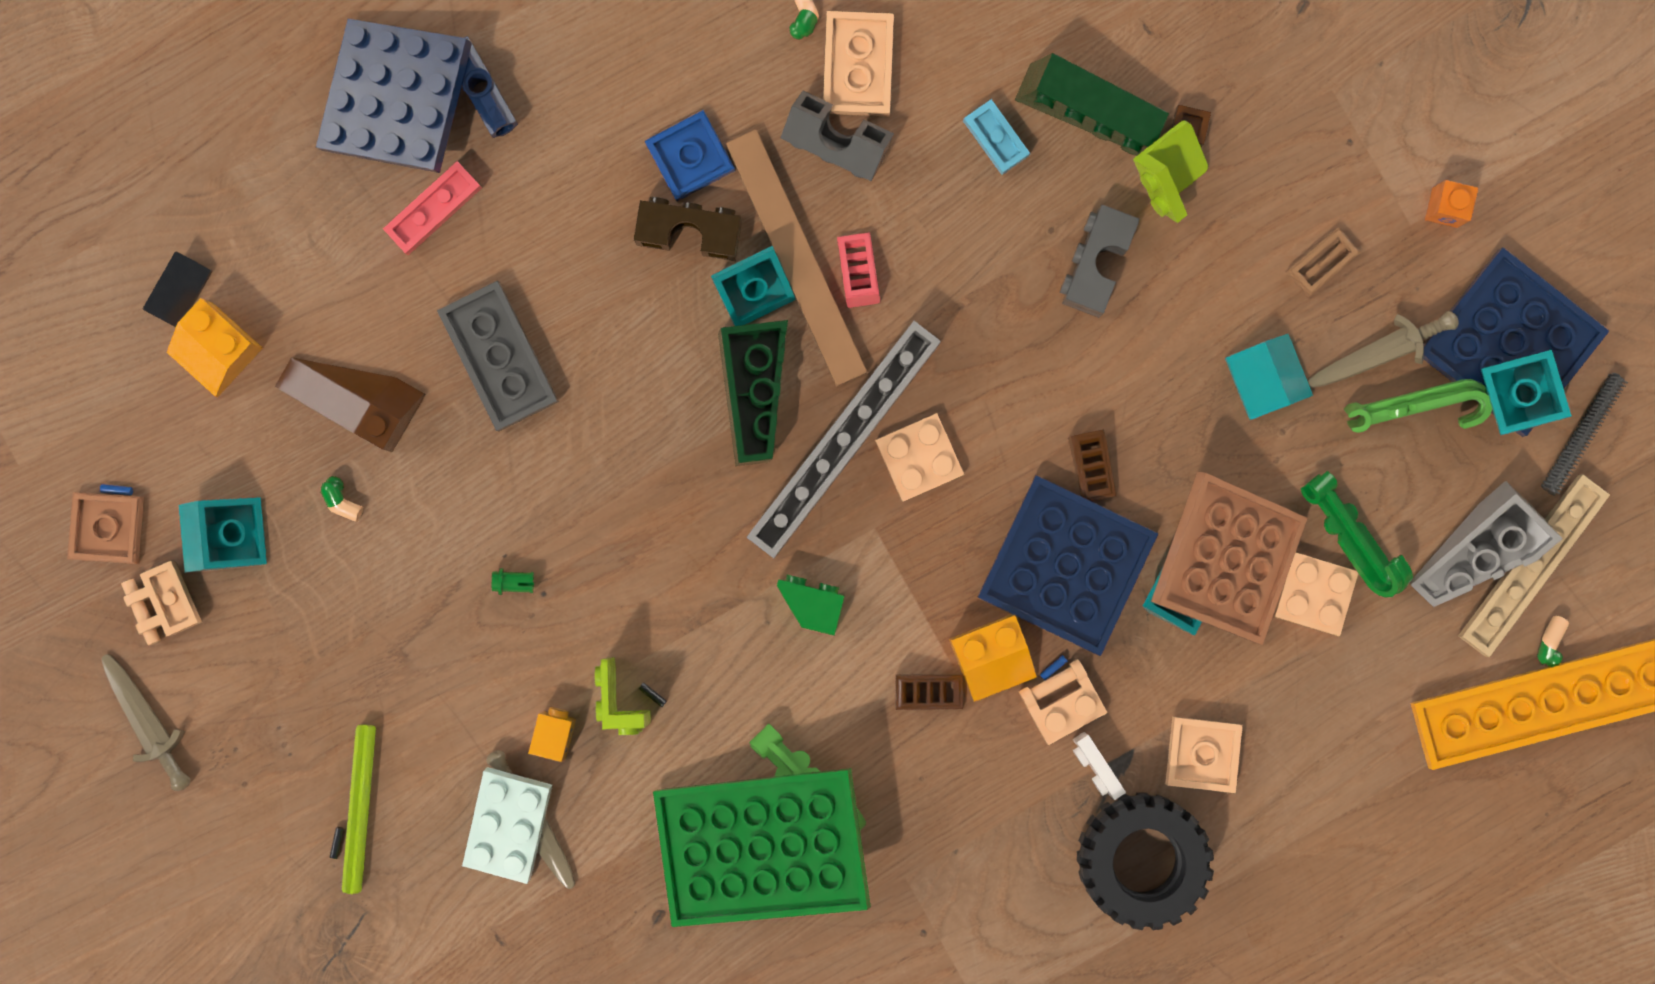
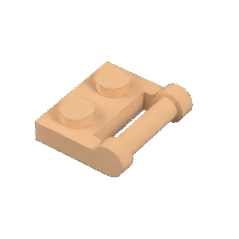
(1068, 711)

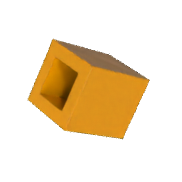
(552, 734)

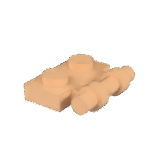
(169, 598)

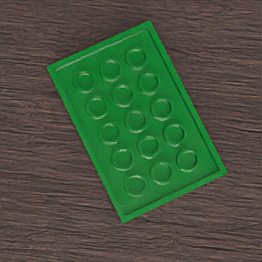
(762, 848)

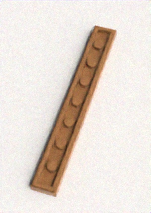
(796, 258)

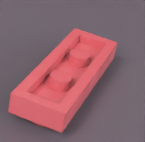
(432, 208)

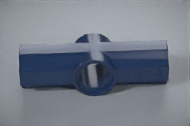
(490, 102)

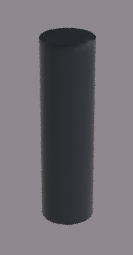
(652, 694)
(336, 843)

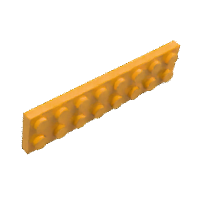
(1537, 705)

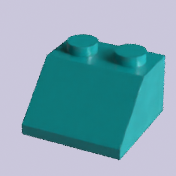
(1526, 392)
(222, 534)

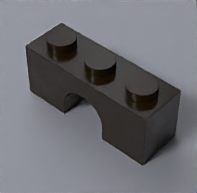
(660, 221)

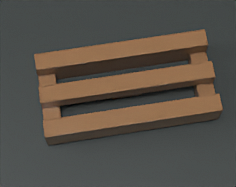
(1301, 280)

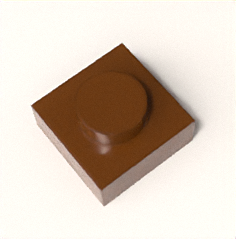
(1198, 118)

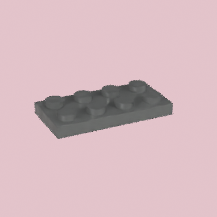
(497, 356)

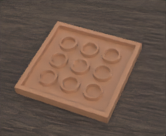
(1229, 558)

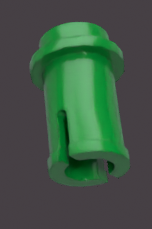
(512, 581)

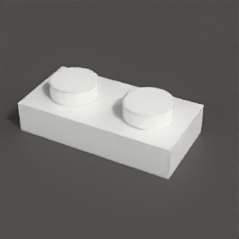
(1089, 755)

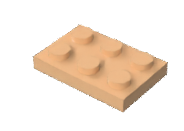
(858, 63)

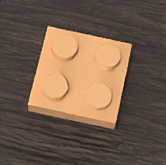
(919, 457)
(1316, 594)
(1203, 754)

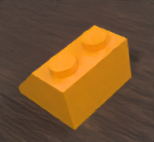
(211, 346)
(993, 657)

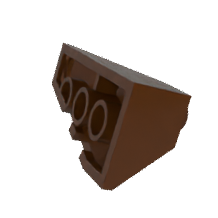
(360, 401)

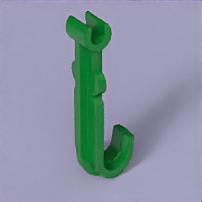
(1358, 544)

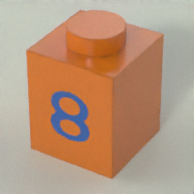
(1451, 203)

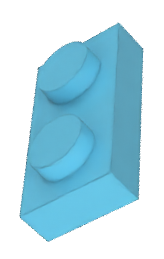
(996, 137)

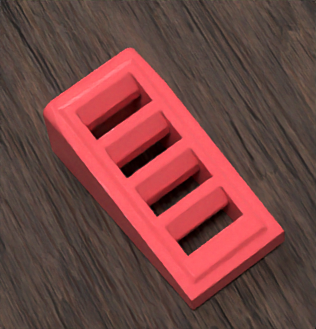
(863, 296)

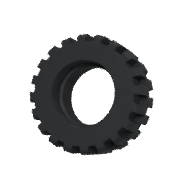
(1180, 889)

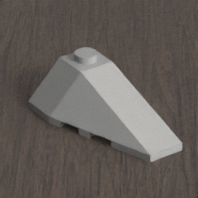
(1490, 541)

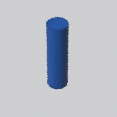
(122, 490)
(1053, 667)

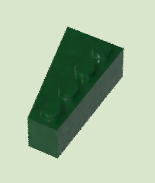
(1091, 104)
(752, 380)

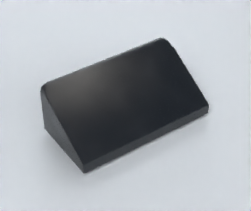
(177, 289)

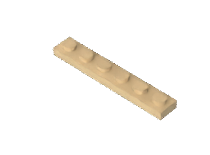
(1522, 583)

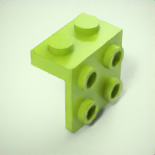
(1171, 167)
(606, 709)

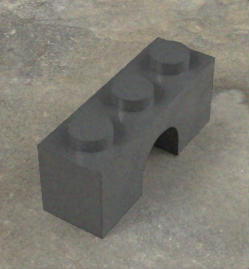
(811, 130)
(1087, 288)

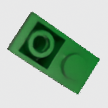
(812, 607)

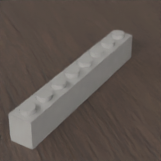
(844, 439)

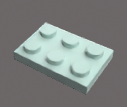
(507, 825)

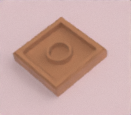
(105, 528)

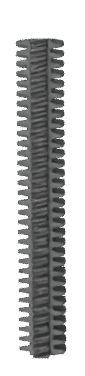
(1583, 433)

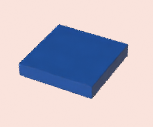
(690, 155)

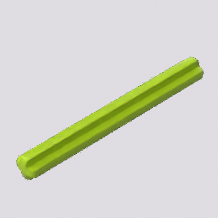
(358, 809)

